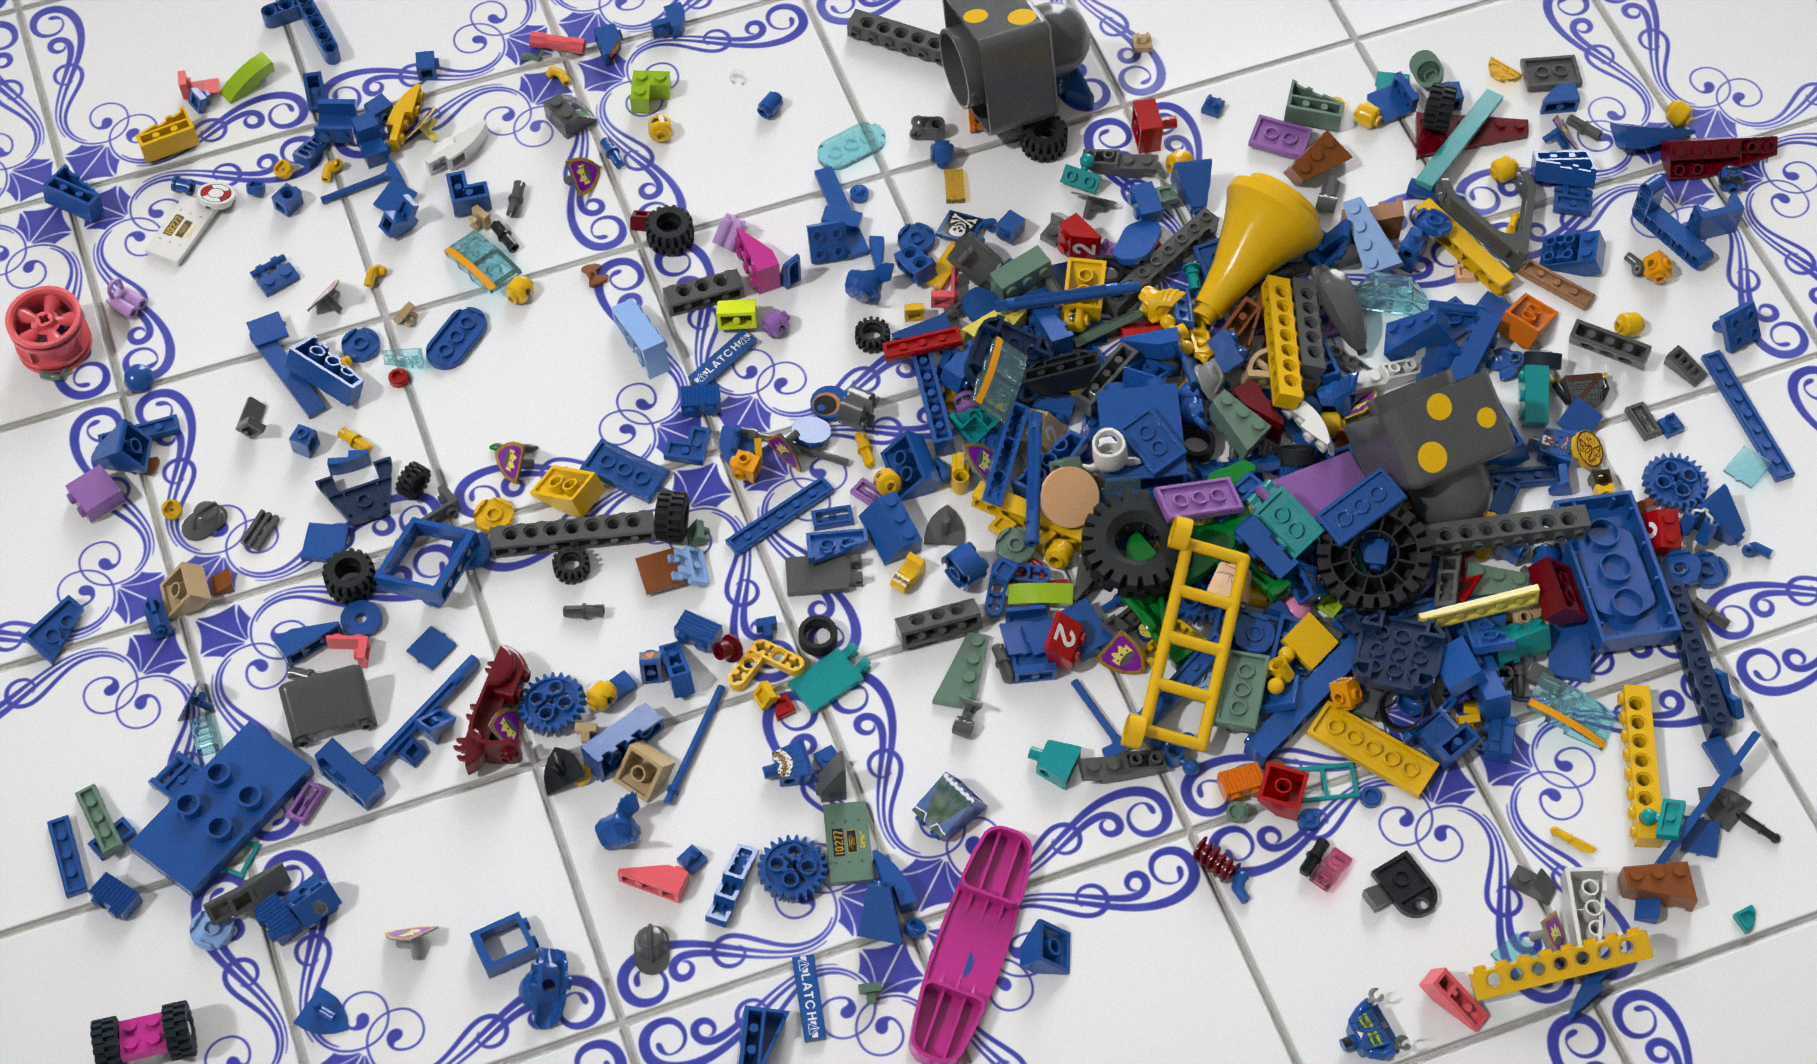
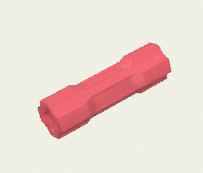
(556, 42)

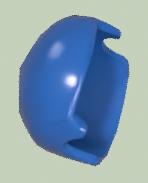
(139, 378)
(1410, 704)

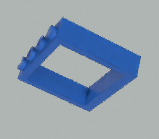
(449, 577)

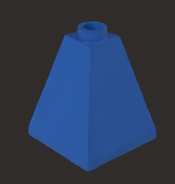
(1192, 183)
(124, 449)
(1725, 512)

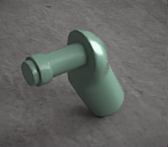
(531, 56)
(51, 376)

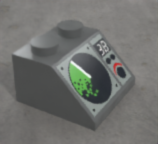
(568, 114)

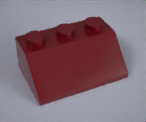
(1558, 592)

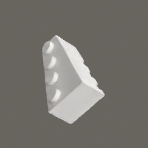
(1584, 903)

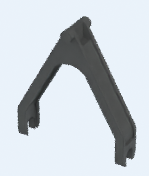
(1509, 247)

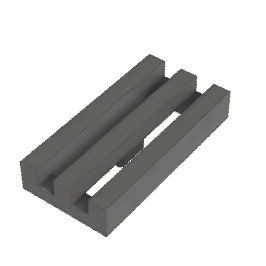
(1640, 422)
(256, 529)

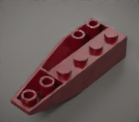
(1707, 156)

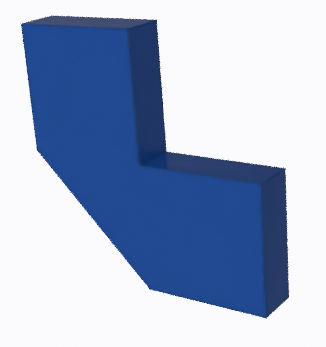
(1733, 702)

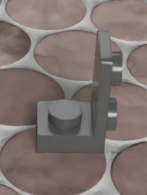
(250, 418)
(448, 508)

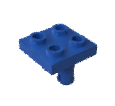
(827, 241)
(1738, 326)

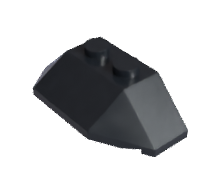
(1062, 372)

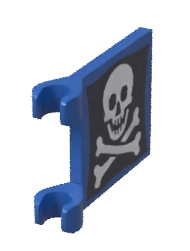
(959, 224)

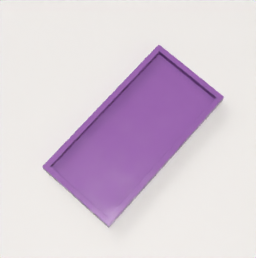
(1319, 483)

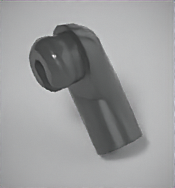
(1637, 264)

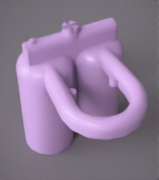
(727, 231)
(124, 299)

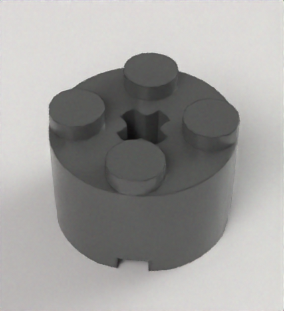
(858, 408)

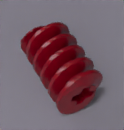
(1215, 861)

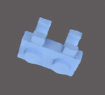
(694, 566)

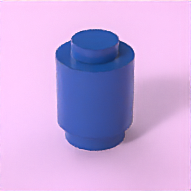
(770, 104)

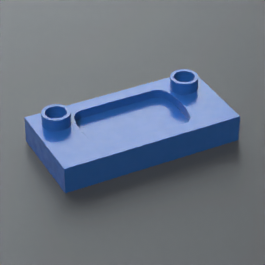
(1619, 576)

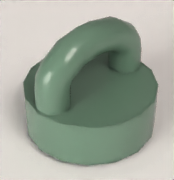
(1237, 811)

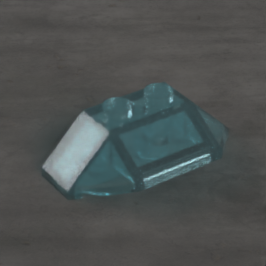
(1391, 294)

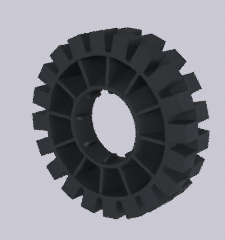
(1106, 562)
(1385, 590)

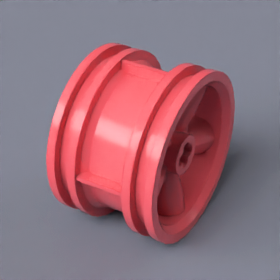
(41, 313)

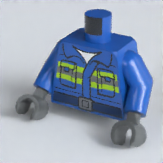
(1370, 1031)

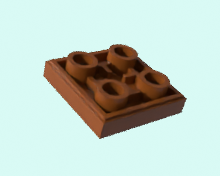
(656, 572)

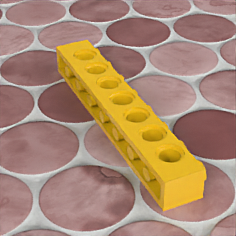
(1282, 342)
(1639, 698)
(1639, 951)

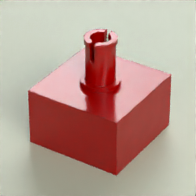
(1148, 125)

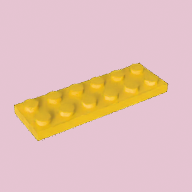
(1372, 749)

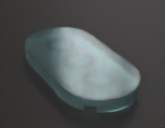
(851, 145)

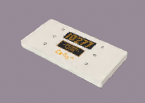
(180, 231)

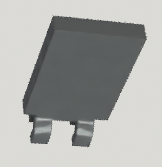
(824, 576)

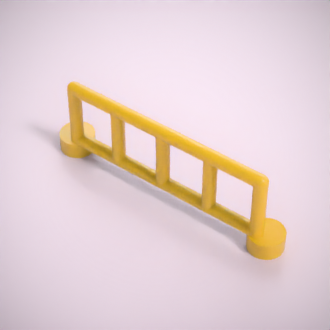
(1141, 725)

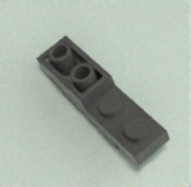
(1122, 165)
(1126, 767)
(248, 894)

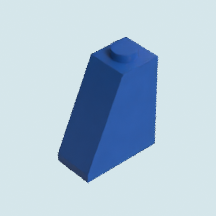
(880, 915)

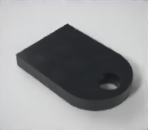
(1406, 885)

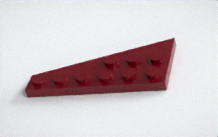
(1493, 131)

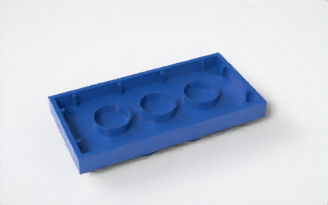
(221, 809)

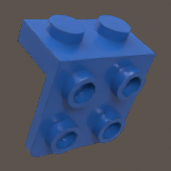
(1395, 100)
(1319, 256)

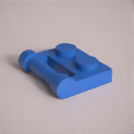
(178, 779)

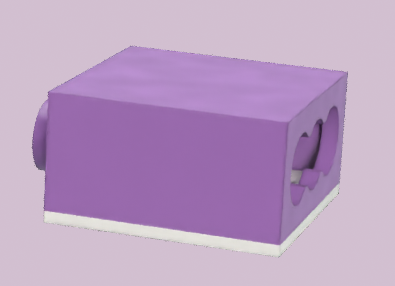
(94, 494)

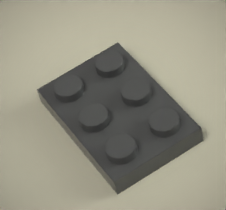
(1547, 72)

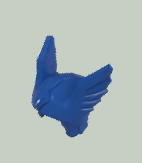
(867, 284)
(1337, 395)
(620, 828)

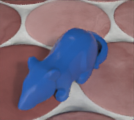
(1191, 406)

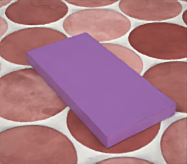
(1198, 499)

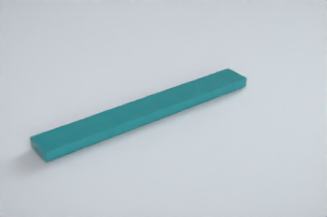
(1459, 139)

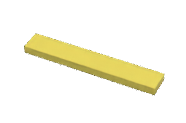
(1483, 606)

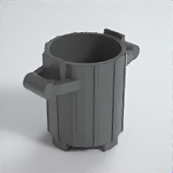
(974, 258)

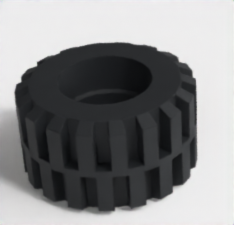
(1439, 107)
(1044, 148)
(669, 218)
(671, 516)
(345, 563)

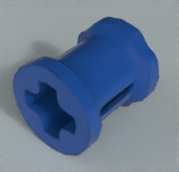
(183, 185)

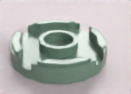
(1012, 545)

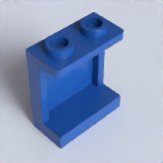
(1716, 221)

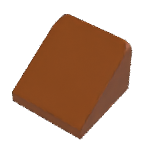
(223, 582)

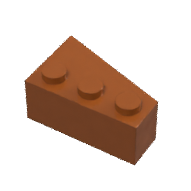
(1318, 158)
(1245, 322)
(1665, 881)

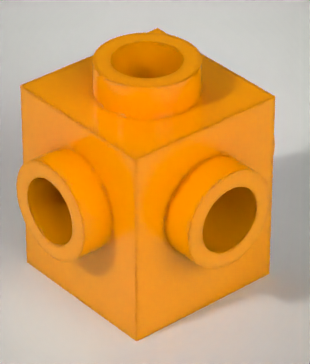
(1657, 267)
(745, 466)
(1345, 693)

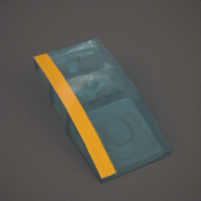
(482, 261)
(999, 379)
(1572, 711)

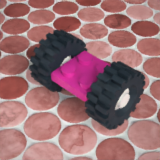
(145, 1036)

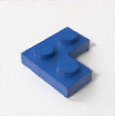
(691, 451)

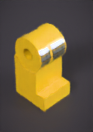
(908, 573)

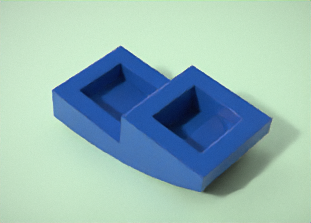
(355, 461)

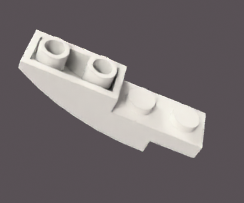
(463, 148)
(1387, 376)
(1312, 426)

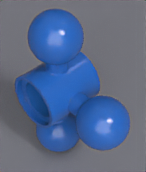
(1189, 766)

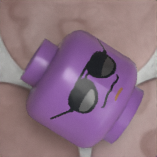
(776, 323)
(964, 400)

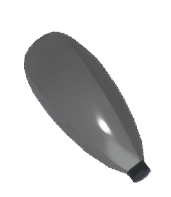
(1341, 306)

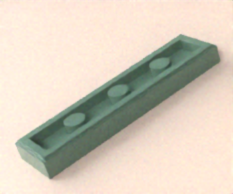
(1107, 327)
(100, 820)

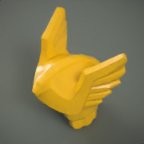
(1158, 302)

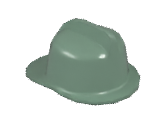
(1426, 68)

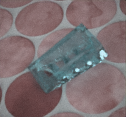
(404, 358)
(209, 747)

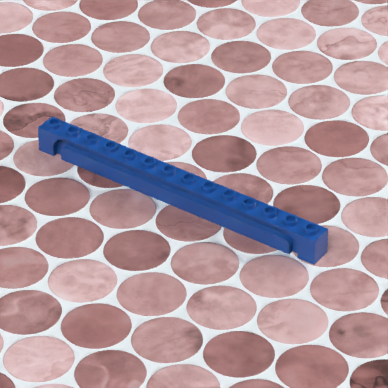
(1314, 693)

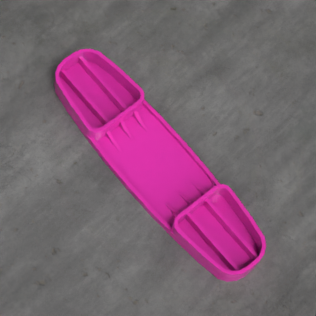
(977, 921)

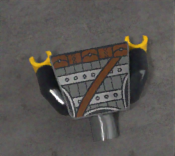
(1589, 387)

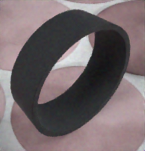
(1387, 722)

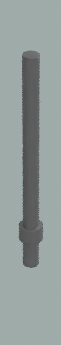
(754, 433)

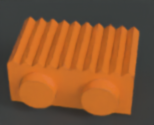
(1240, 782)

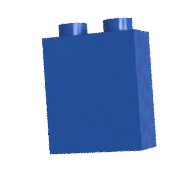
(1120, 404)

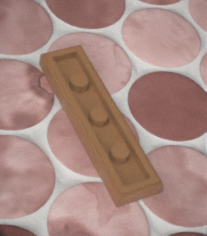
(1556, 284)

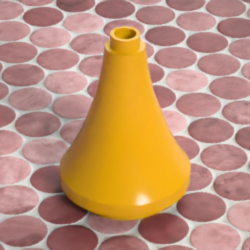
(1260, 232)

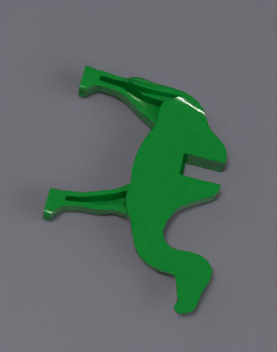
(1152, 610)

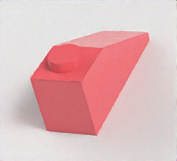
(659, 880)
(1453, 997)

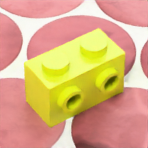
(737, 314)

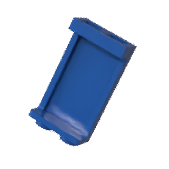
(1030, 668)

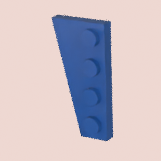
(1438, 357)
(1263, 463)

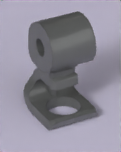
(964, 724)

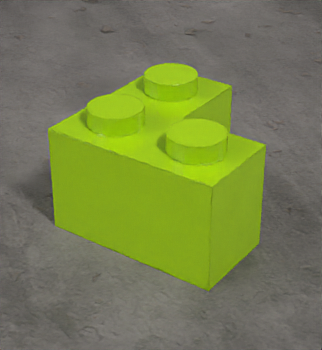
(648, 87)

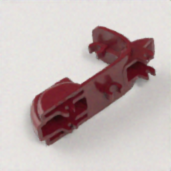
(502, 685)

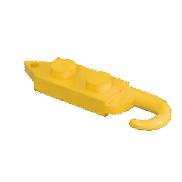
(1198, 337)

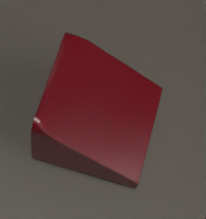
(638, 219)

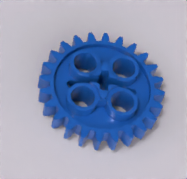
(1679, 479)
(1197, 611)
(552, 704)
(776, 878)

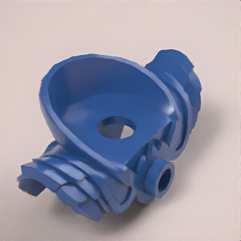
(546, 1006)

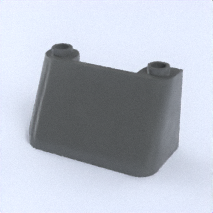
(327, 703)

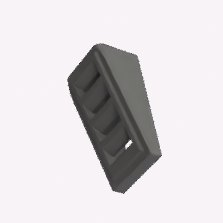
(1683, 357)

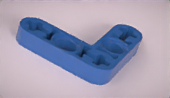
(1037, 569)

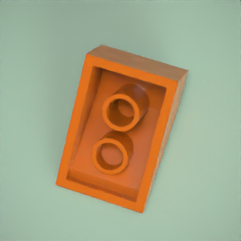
(1526, 321)

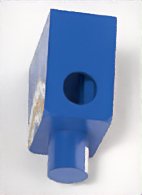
(790, 765)

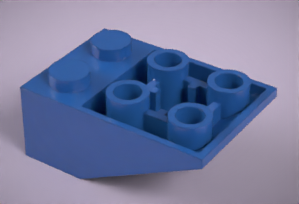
(1574, 253)

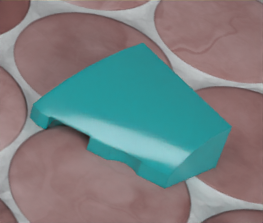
(973, 424)

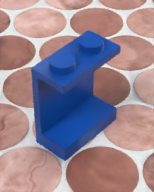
(335, 121)

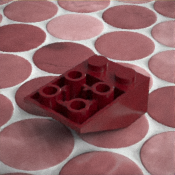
(1253, 397)

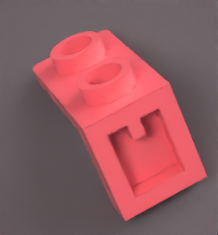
(186, 84)
(944, 298)
(358, 643)

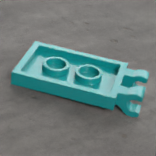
(1286, 519)
(829, 678)

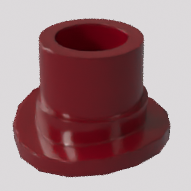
(728, 649)

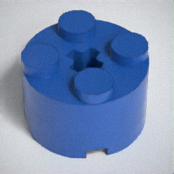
(965, 566)

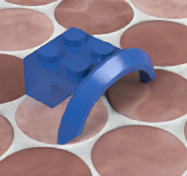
(1443, 736)

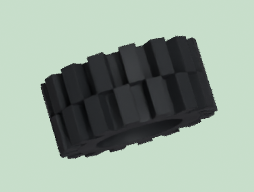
(871, 325)
(413, 480)
(571, 574)

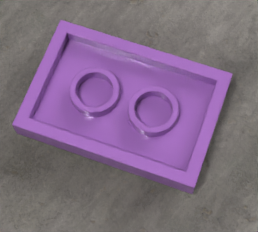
(1279, 137)

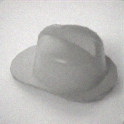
(1210, 378)

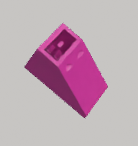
(758, 262)

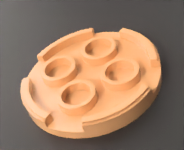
(1068, 496)

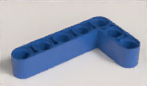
(287, 11)
(1666, 227)

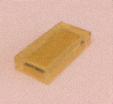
(954, 186)

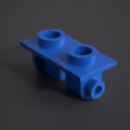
(157, 618)

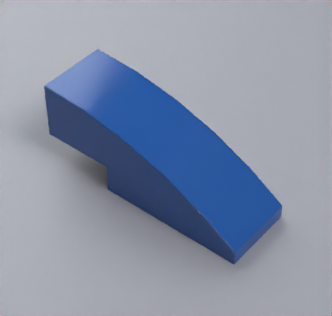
(890, 873)

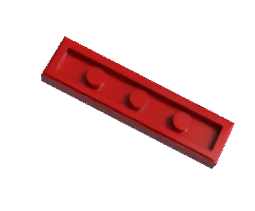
(922, 344)

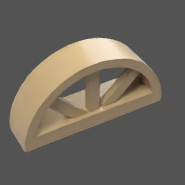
(1262, 376)

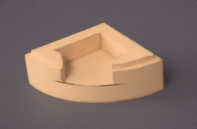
(1463, 275)

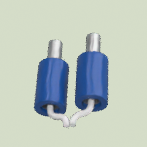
(1706, 530)

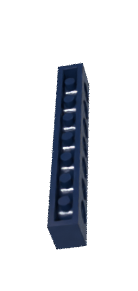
(1698, 668)

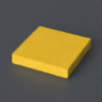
(1310, 641)

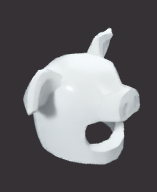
(1109, 454)

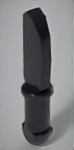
(1757, 826)

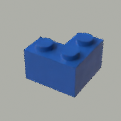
(370, 139)
(465, 195)
(1228, 351)

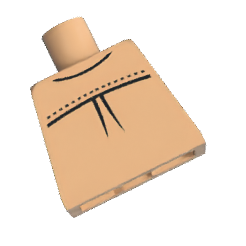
(1223, 579)

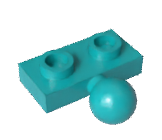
(1081, 177)
(1668, 820)

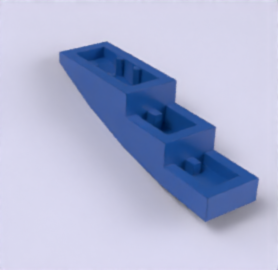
(731, 885)
(1589, 991)

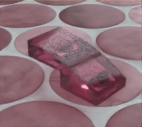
(1330, 869)

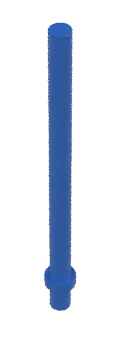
(673, 789)

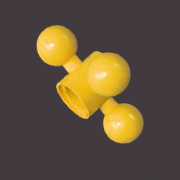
(1168, 321)
(1280, 670)

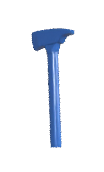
(390, 173)
(1113, 749)

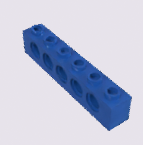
(933, 404)

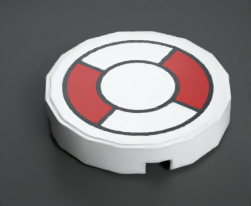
(216, 195)

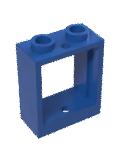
(512, 960)

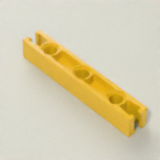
(1472, 255)
(1015, 508)

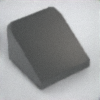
(1376, 897)

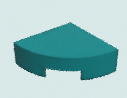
(1745, 918)

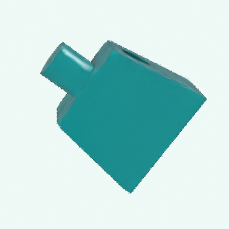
(1056, 761)

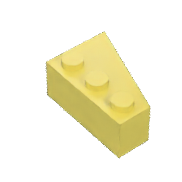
(1016, 318)

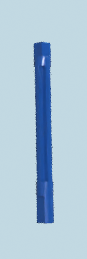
(1066, 296)
(1033, 479)
(455, 680)

